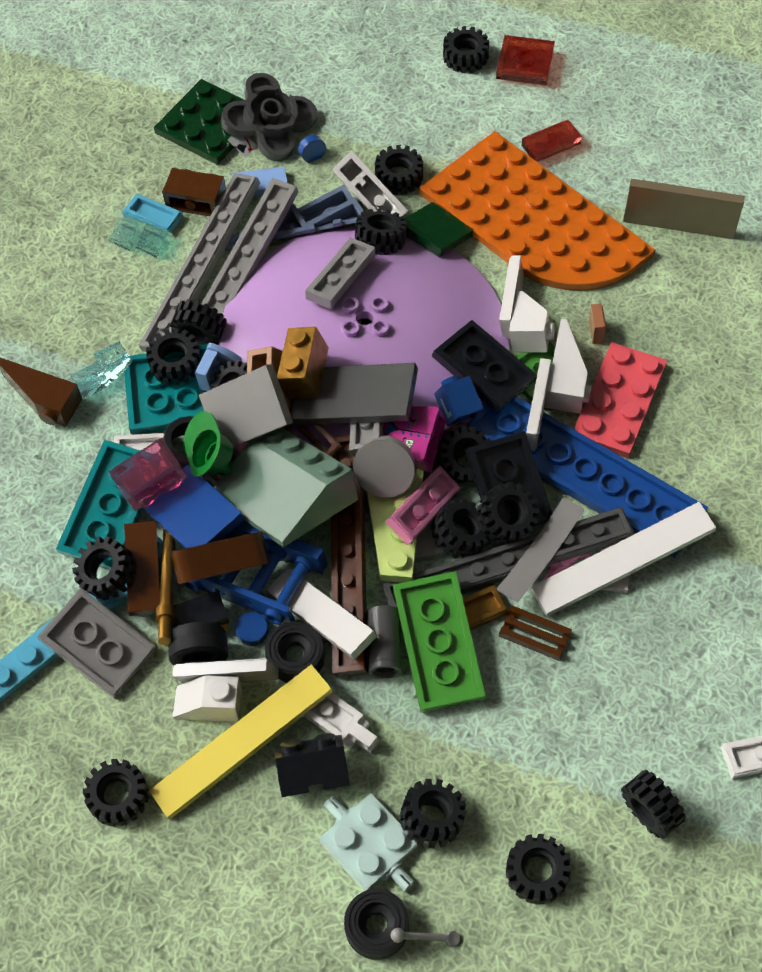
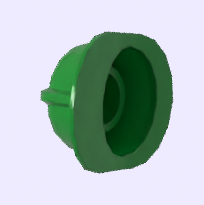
(207, 447)

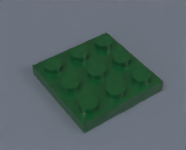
(197, 122)

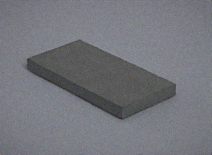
(360, 395)

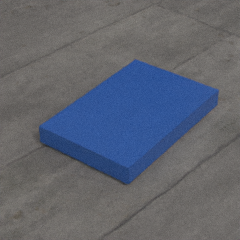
(194, 512)

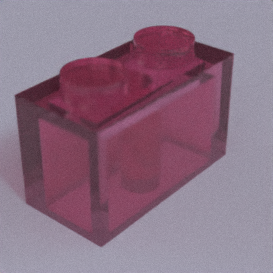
(148, 474)

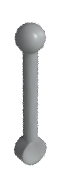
(450, 937)

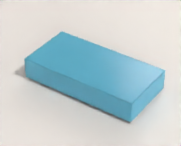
(153, 213)

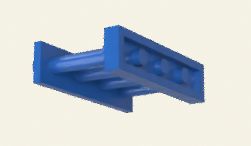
(302, 554)

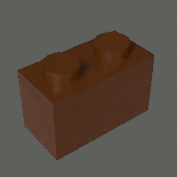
(193, 191)

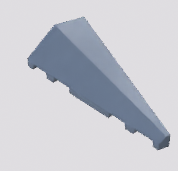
(325, 212)

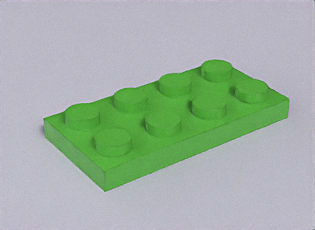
(438, 642)

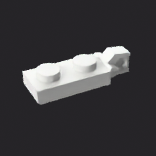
(340, 718)

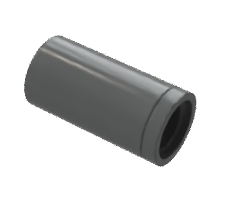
(385, 649)

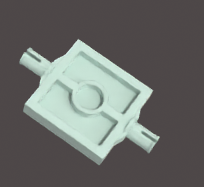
(368, 843)

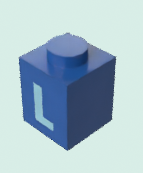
(458, 399)

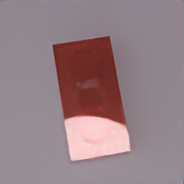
(551, 140)

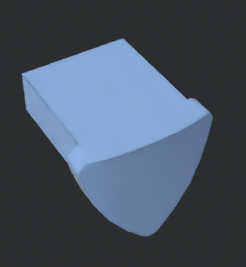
(210, 363)

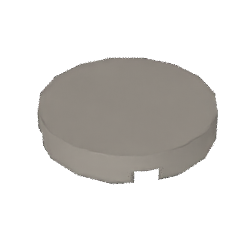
(384, 466)

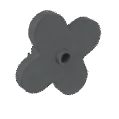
(269, 116)

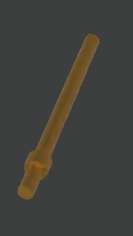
(166, 610)

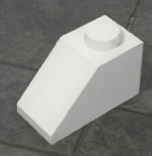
(529, 325)
(209, 699)

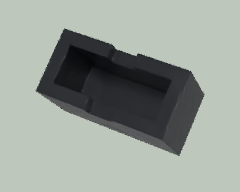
(311, 763)

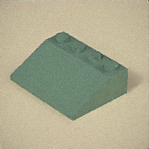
(286, 486)

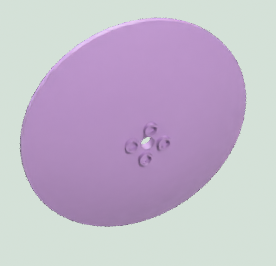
(407, 295)

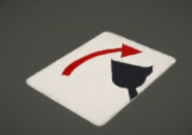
(244, 145)

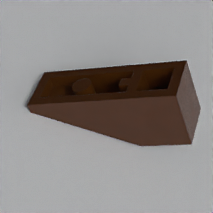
(46, 394)

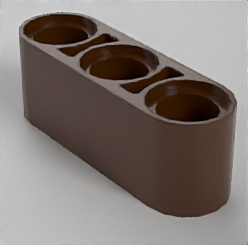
(220, 557)

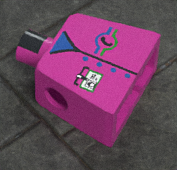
(420, 434)

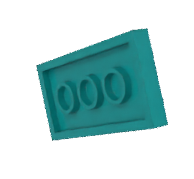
(100, 506)

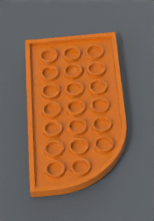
(534, 214)

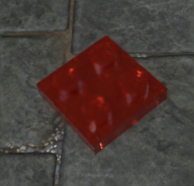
(525, 60)

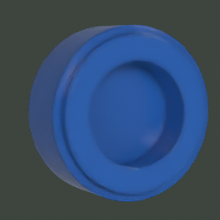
(312, 148)
(251, 629)

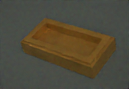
(484, 607)

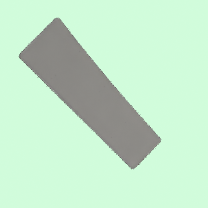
(541, 550)

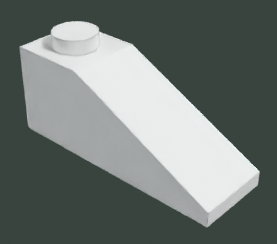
(367, 185)
(568, 374)

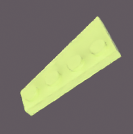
(393, 555)

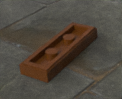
(144, 592)

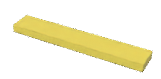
(240, 742)

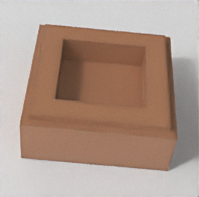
(597, 323)

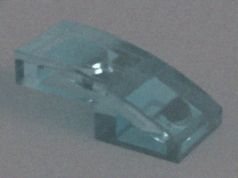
(140, 235)
(108, 366)

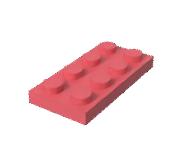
(620, 398)

